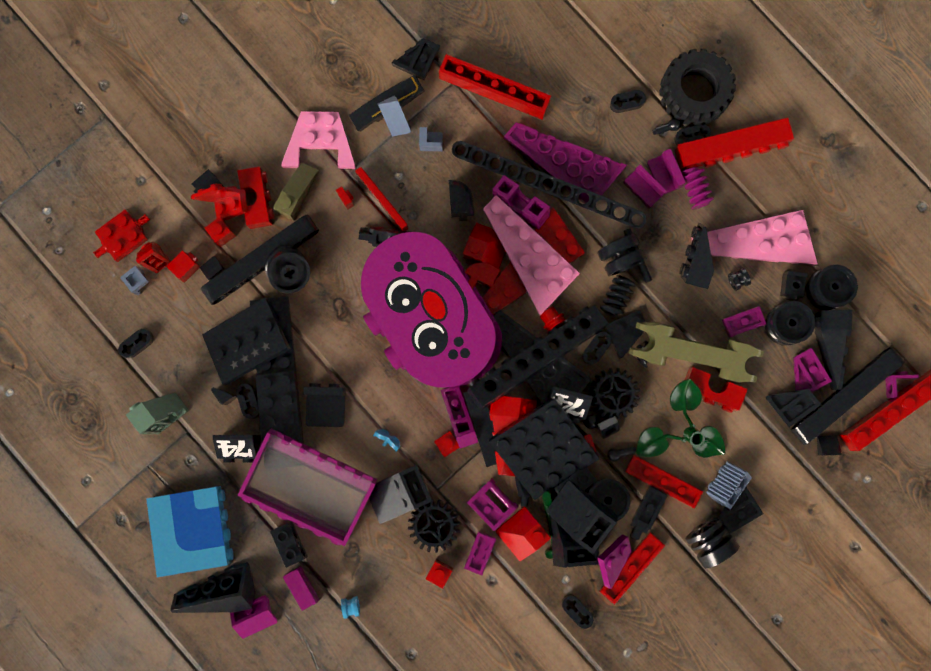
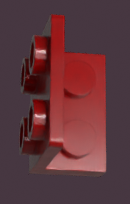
(228, 200)

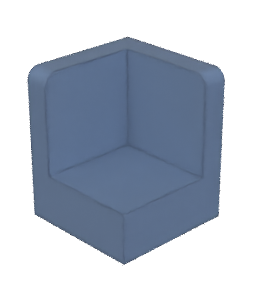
(430, 140)
(134, 280)

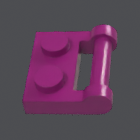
(488, 509)

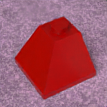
(484, 246)
(523, 534)

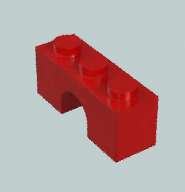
(259, 213)
(729, 397)

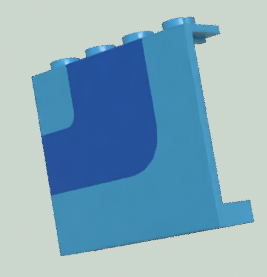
(189, 531)

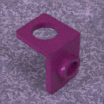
(892, 380)

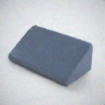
(394, 116)

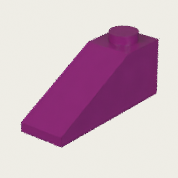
(459, 416)

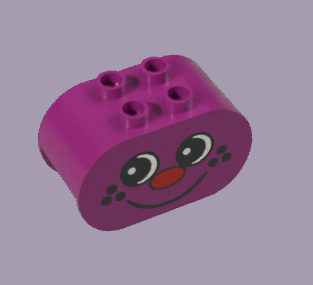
(428, 311)

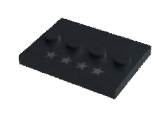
(245, 341)

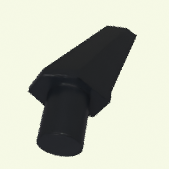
(523, 493)

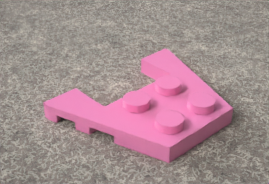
(318, 131)

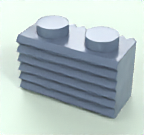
(728, 484)

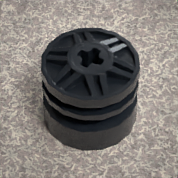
(714, 546)

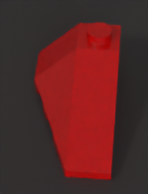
(504, 413)

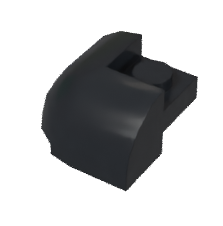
(460, 200)

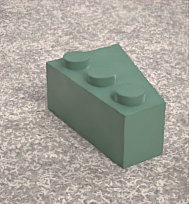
(156, 414)

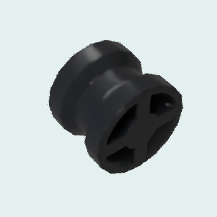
(739, 279)

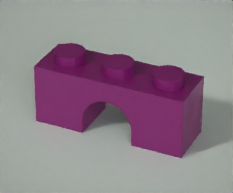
(531, 210)

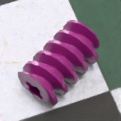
(697, 187)

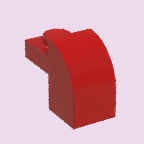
(482, 273)

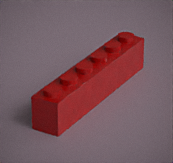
(494, 87)
(734, 144)
(888, 414)

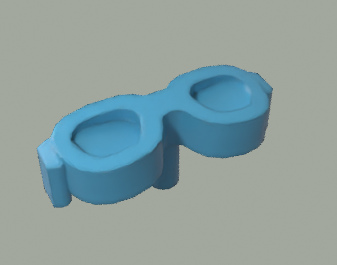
(391, 440)

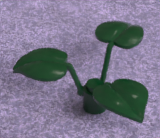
(705, 442)

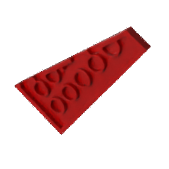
(509, 286)

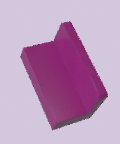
(666, 171)
(644, 186)
(301, 588)
(253, 620)

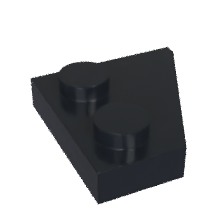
(741, 513)

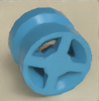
(350, 607)

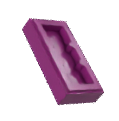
(480, 553)

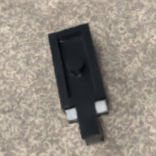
(377, 235)
(647, 512)

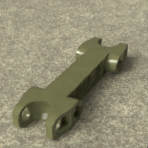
(664, 345)

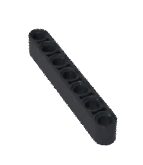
(254, 262)
(851, 393)

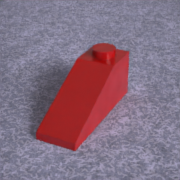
(152, 257)

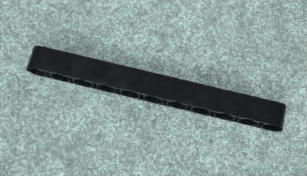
(541, 177)

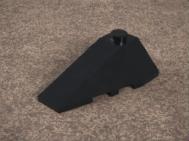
(831, 334)
(483, 428)
(224, 593)

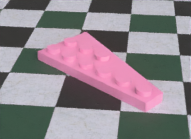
(769, 239)
(534, 260)

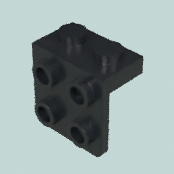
(325, 405)

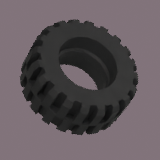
(707, 66)

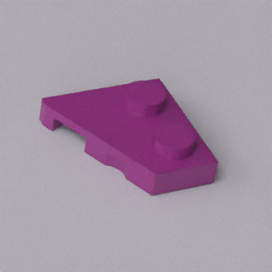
(809, 371)
(614, 559)

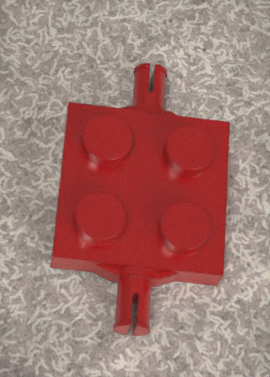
(121, 235)

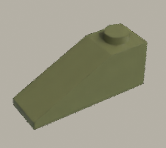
(295, 191)

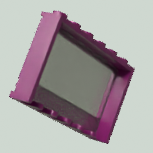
(307, 487)

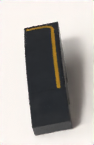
(370, 111)

